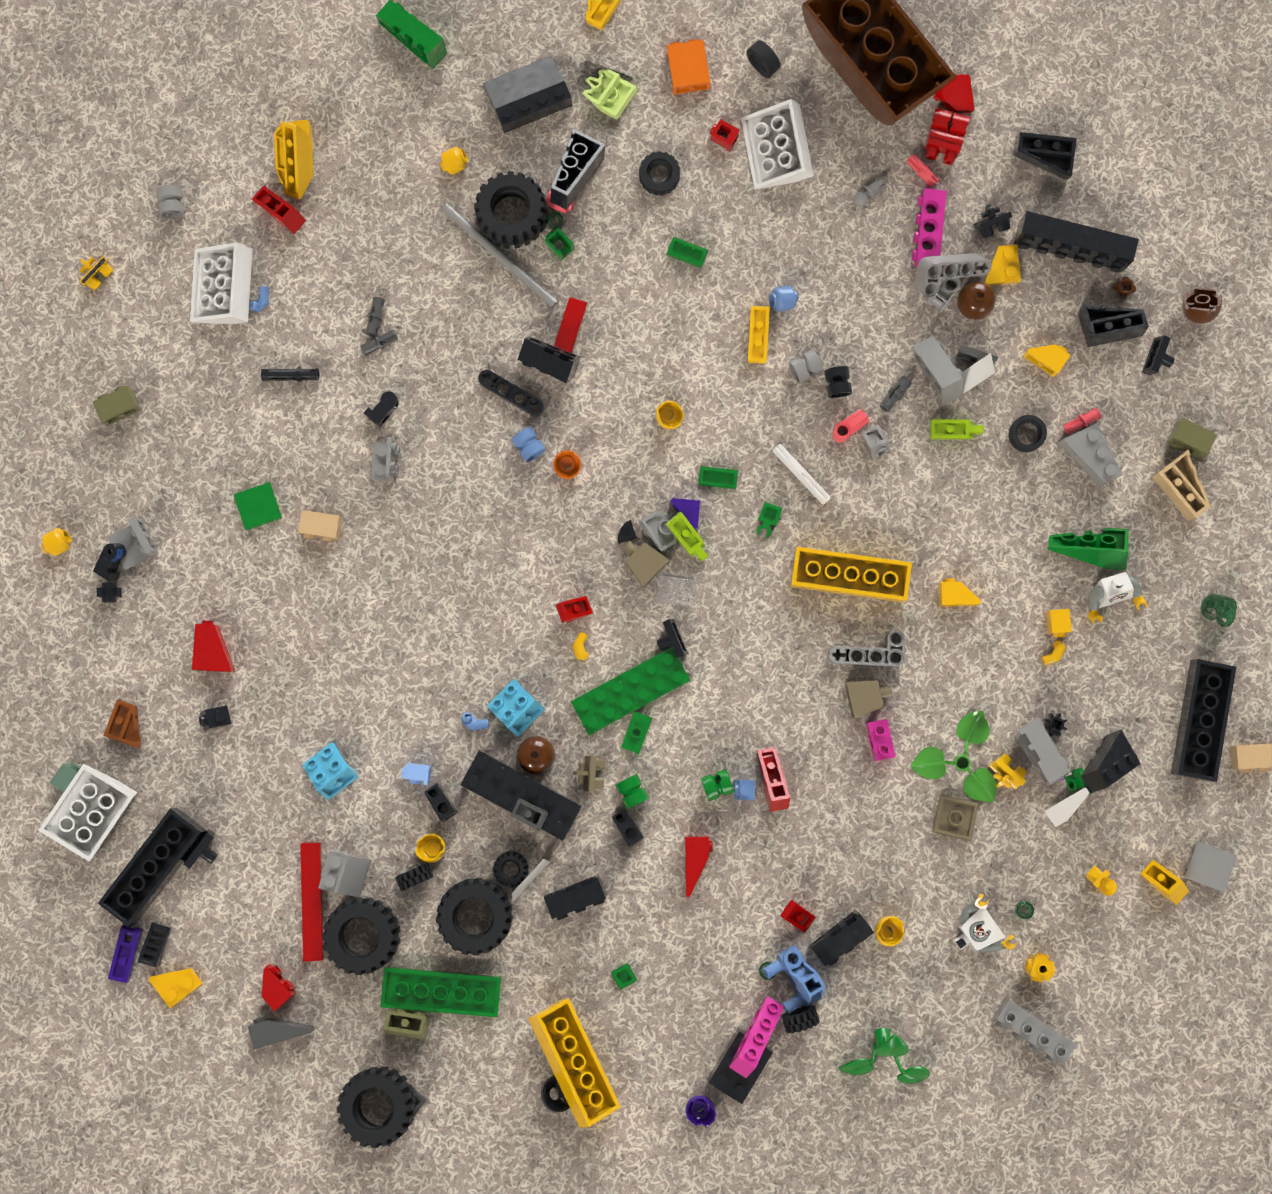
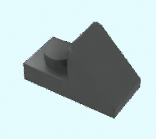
(972, 355)
(529, 814)

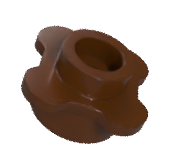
(1130, 288)

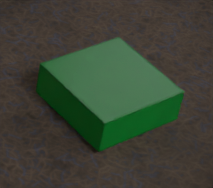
(624, 976)

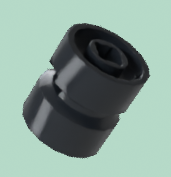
(839, 388)

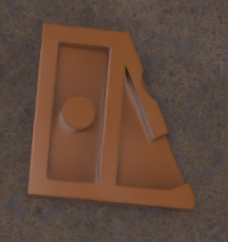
(124, 724)

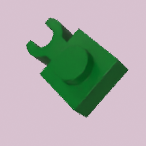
(769, 516)

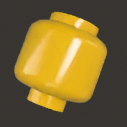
(454, 160)
(56, 542)

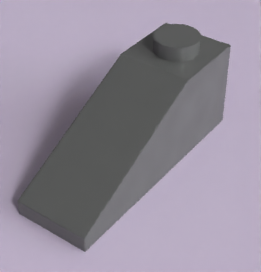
(271, 1031)

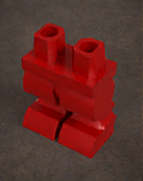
(946, 142)

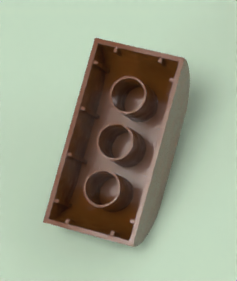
(877, 54)

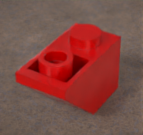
(274, 987)

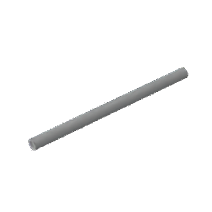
(499, 255)

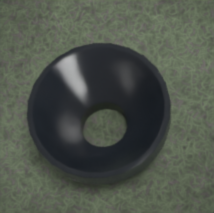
(557, 1105)

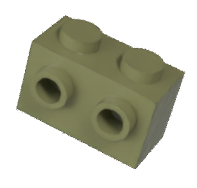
(116, 405)
(1191, 436)
(406, 1024)

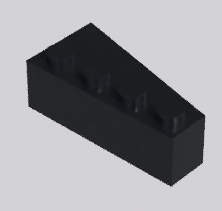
(577, 166)

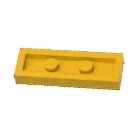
(758, 334)

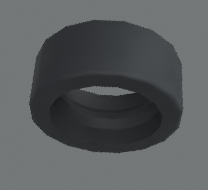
(763, 59)
(1041, 430)

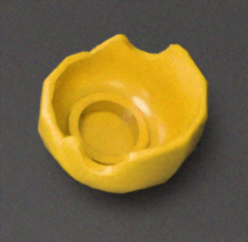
(666, 411)
(430, 848)
(887, 937)

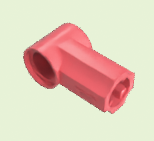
(850, 425)

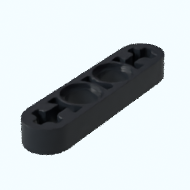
(512, 391)

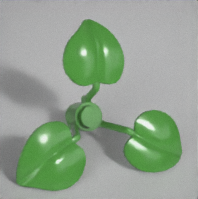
(931, 761)

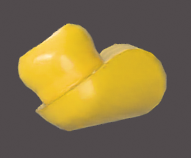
(578, 647)
(1056, 655)

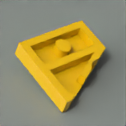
(600, 12)
(1005, 266)
(175, 985)

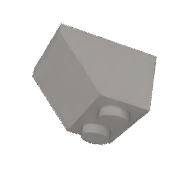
(344, 873)

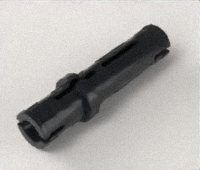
(290, 374)

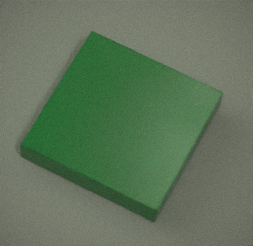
(257, 506)

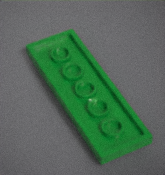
(630, 691)
(440, 992)

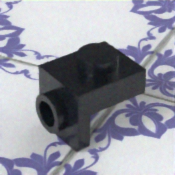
(214, 718)

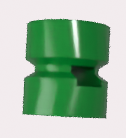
(717, 785)
(631, 790)

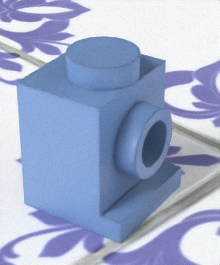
(744, 789)

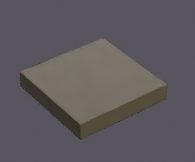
(955, 817)

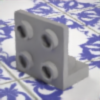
(384, 460)
(137, 543)

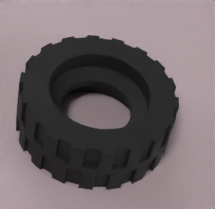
(665, 160)

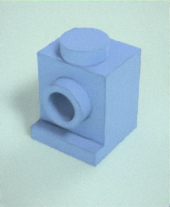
(417, 773)

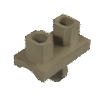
(587, 773)

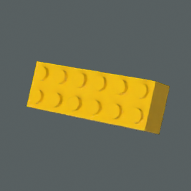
(850, 574)
(574, 1063)

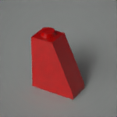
(210, 649)

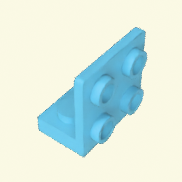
(515, 708)
(329, 771)

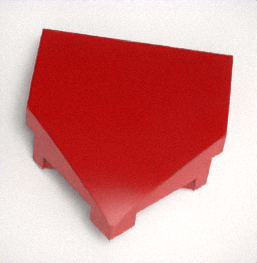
(957, 95)

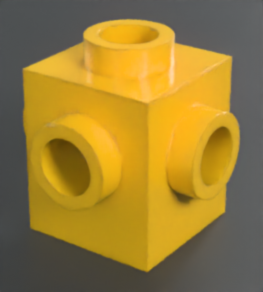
(1033, 964)

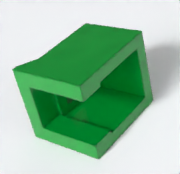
(552, 237)

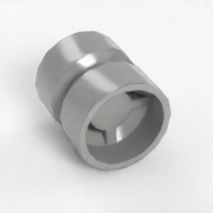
(169, 199)
(806, 366)

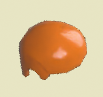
(564, 460)

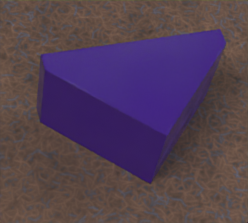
(689, 508)

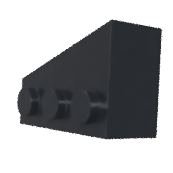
(1047, 152)
(1109, 325)
(549, 359)
(1110, 763)
(575, 897)
(841, 938)

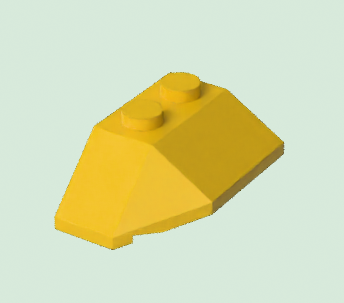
(293, 159)

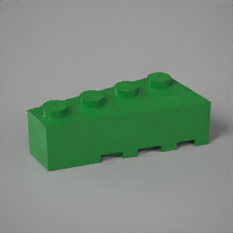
(412, 33)

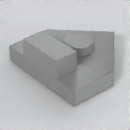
(657, 532)

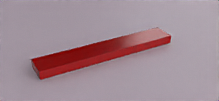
(311, 902)

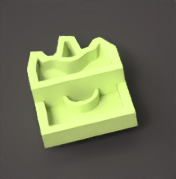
(610, 92)

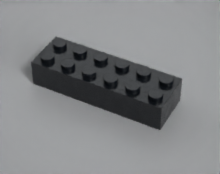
(1075, 241)
(1203, 720)
(506, 785)
(152, 867)

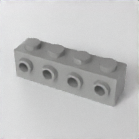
(1034, 1031)

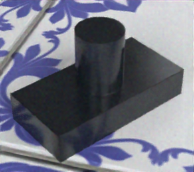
(1157, 356)
(672, 639)
(202, 850)

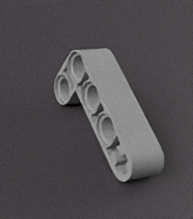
(934, 268)
(866, 653)

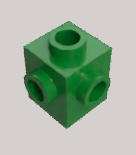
(1075, 781)

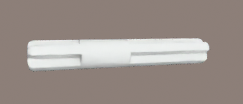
(790, 462)

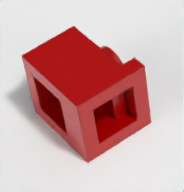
(724, 128)

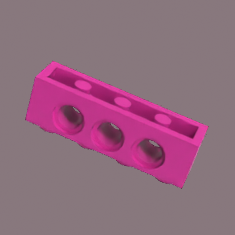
(936, 200)
(756, 1037)

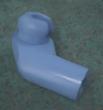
(262, 301)
(472, 723)

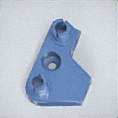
(798, 973)

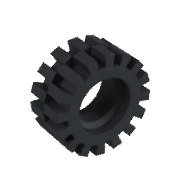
(522, 869)
(414, 877)
(800, 1019)

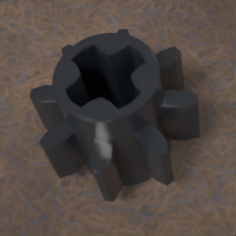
(109, 592)
(1051, 720)

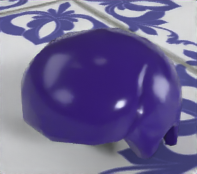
(704, 1117)

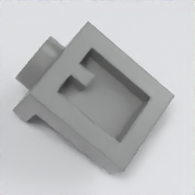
(876, 441)

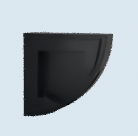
(626, 533)

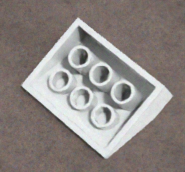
(777, 145)
(221, 284)
(87, 812)

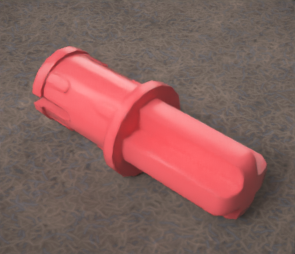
(922, 170)
(1082, 421)

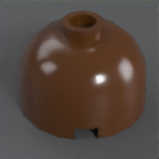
(976, 300)
(1201, 305)
(536, 755)

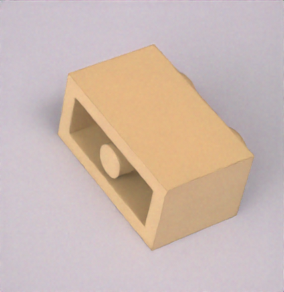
(320, 525)
(1251, 756)

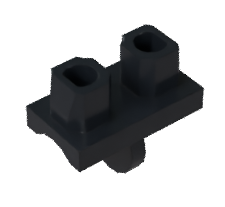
(1001, 219)

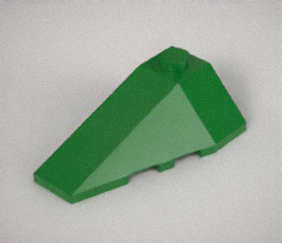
(1101, 549)

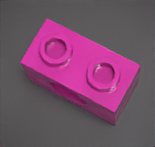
(880, 740)

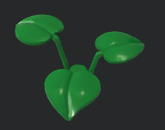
(887, 1046)

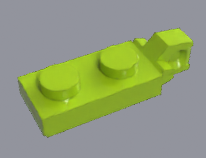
(954, 429)
(687, 536)

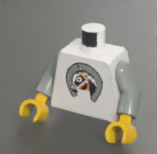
(1114, 590)
(980, 929)

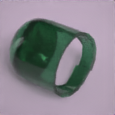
(1224, 607)

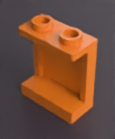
(688, 66)

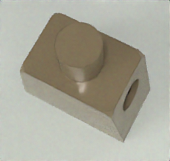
(644, 562)
(866, 697)

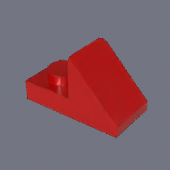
(574, 609)
(797, 916)

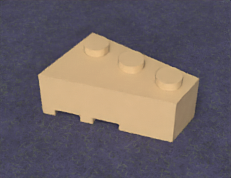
(1182, 486)

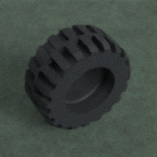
(503, 187)
(448, 922)
(336, 944)
(353, 1118)

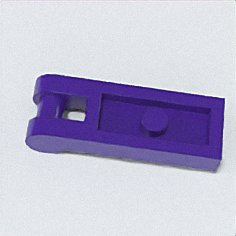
(124, 954)

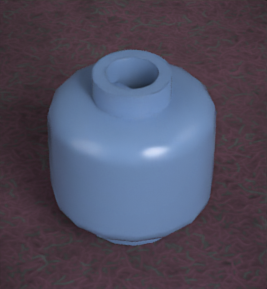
(783, 298)

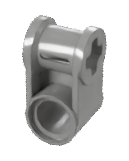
(944, 294)

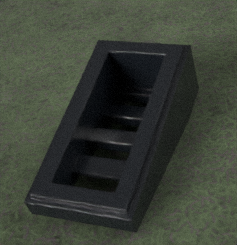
(161, 946)

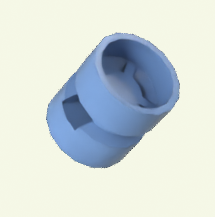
(527, 443)

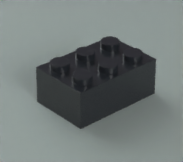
(730, 1081)

